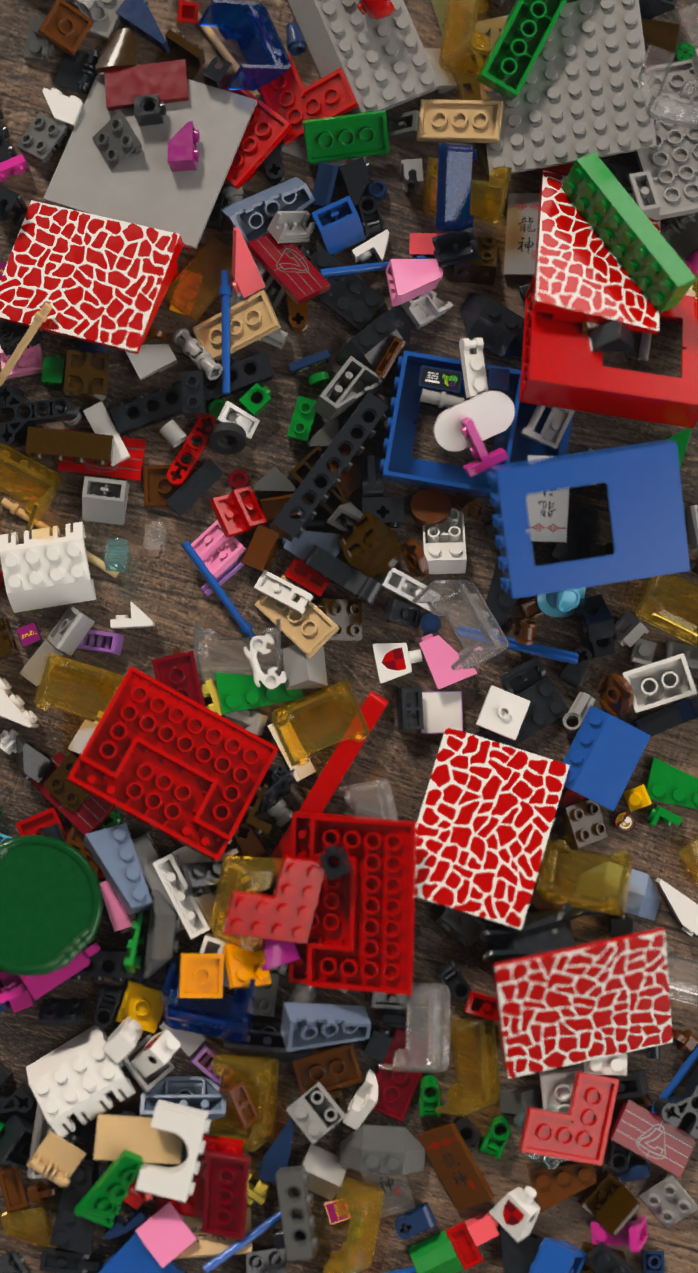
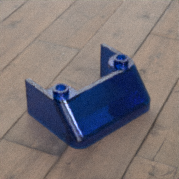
(256, 37)
(454, 187)
(214, 1017)

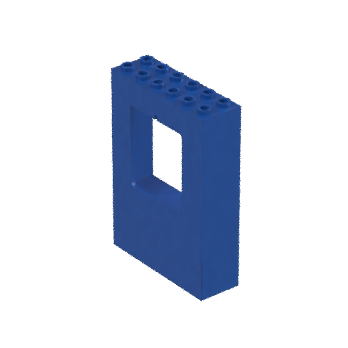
(404, 469)
(642, 507)

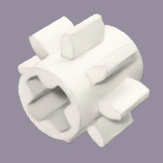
(8, 741)

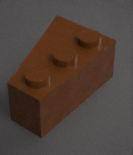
(559, 1183)

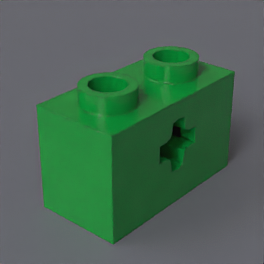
(302, 420)

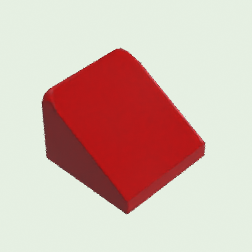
(187, 12)

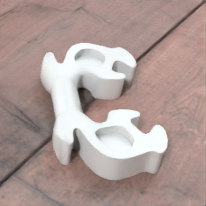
(271, 679)

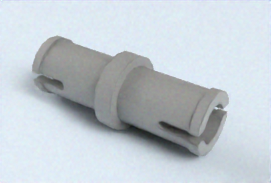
(440, 399)

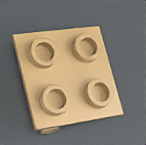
(56, 1159)

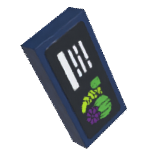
(309, 362)
(440, 379)

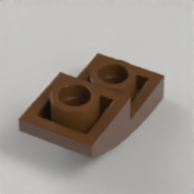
(274, 504)

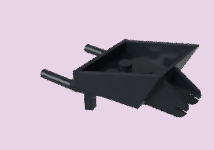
(540, 934)

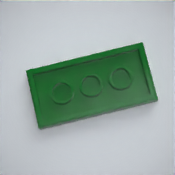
(346, 136)

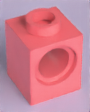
(482, 1227)

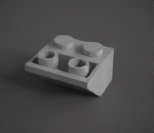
(104, 500)
(315, 1112)

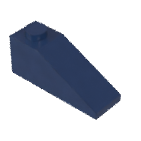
(138, 16)
(277, 1153)

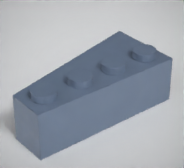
(257, 211)
(118, 860)
(323, 1025)

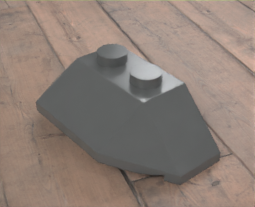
(161, 933)
(382, 1150)

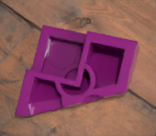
(278, 953)

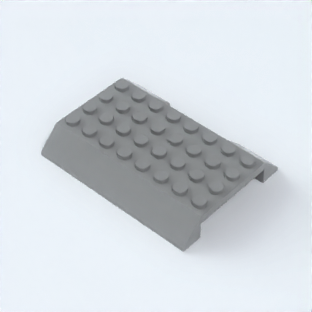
(377, 56)
(670, 171)

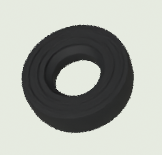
(227, 447)

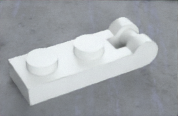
(473, 366)
(283, 591)

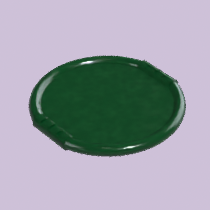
(46, 904)

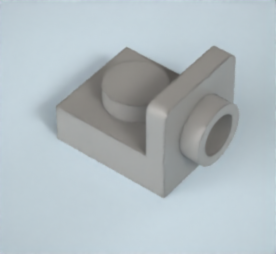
(642, 653)

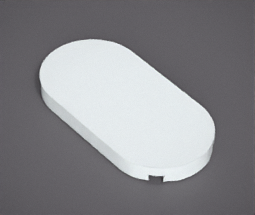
(490, 412)

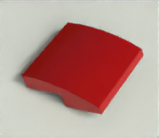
(238, 511)

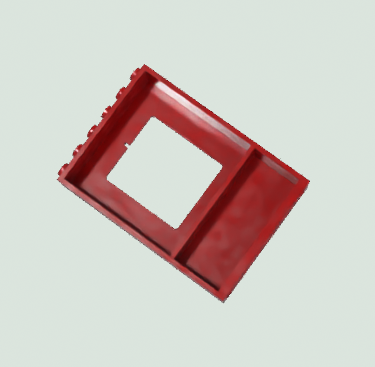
(565, 373)

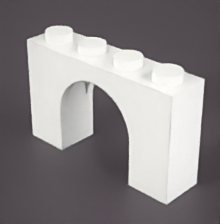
(177, 1180)

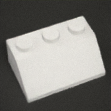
(660, 682)

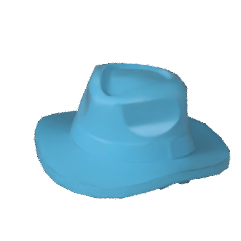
(560, 603)

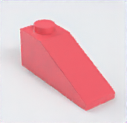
(244, 270)

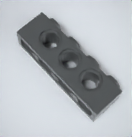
(296, 1247)

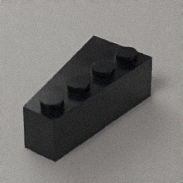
(70, 1230)

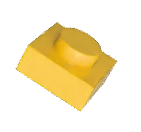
(637, 797)

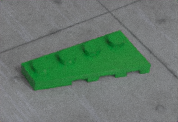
(240, 693)
(671, 785)
(138, 941)
(107, 1194)

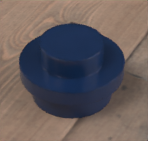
(377, 190)
(430, 623)

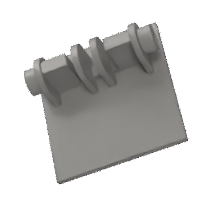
(669, 1201)

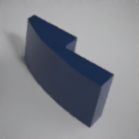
(122, 1226)
(652, 1262)

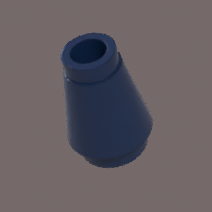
(295, 41)
(636, 1171)

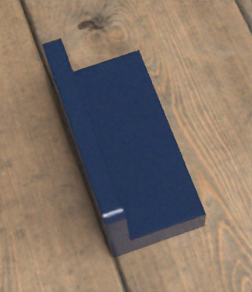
(325, 184)

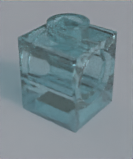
(117, 555)

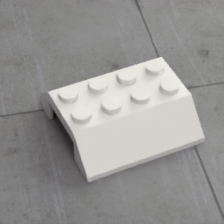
(46, 568)
(193, 912)
(77, 1081)

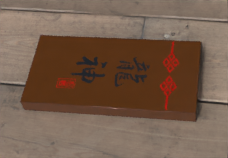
(455, 1166)

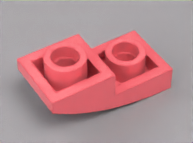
(422, 243)

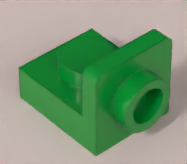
(667, 817)

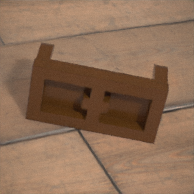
(262, 549)
(241, 1103)

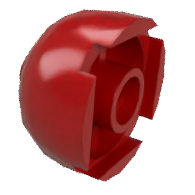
(376, 8)

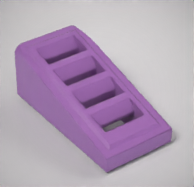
(113, 642)
(200, 1063)

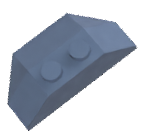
(642, 896)
(190, 1091)

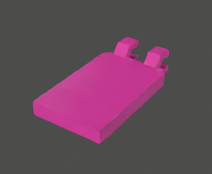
(44, 983)

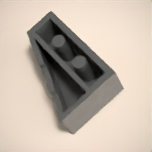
(347, 389)

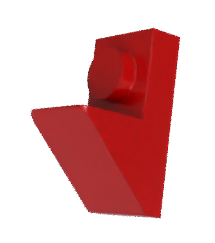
(482, 1005)

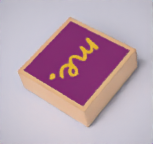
(333, 1216)

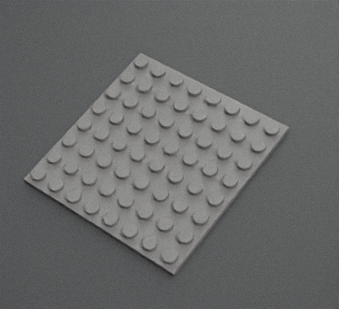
(578, 92)
(143, 185)

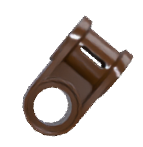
(298, 311)
(525, 630)
(251, 844)

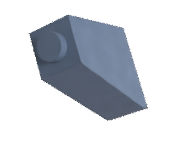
(303, 545)

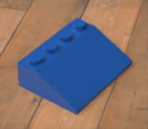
(603, 757)

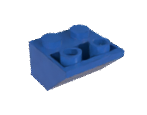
(339, 226)
(558, 1257)

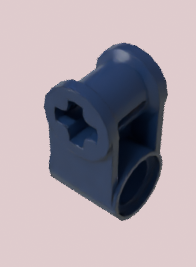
(417, 1219)

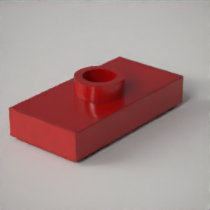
(464, 1245)

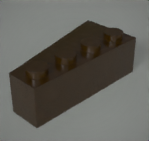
(69, 446)

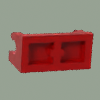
(307, 577)

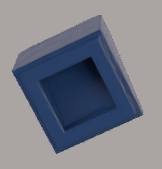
(498, 379)

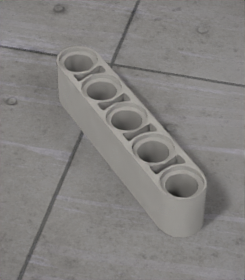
(148, 854)

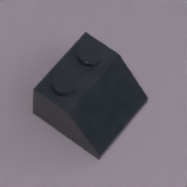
(16, 1141)

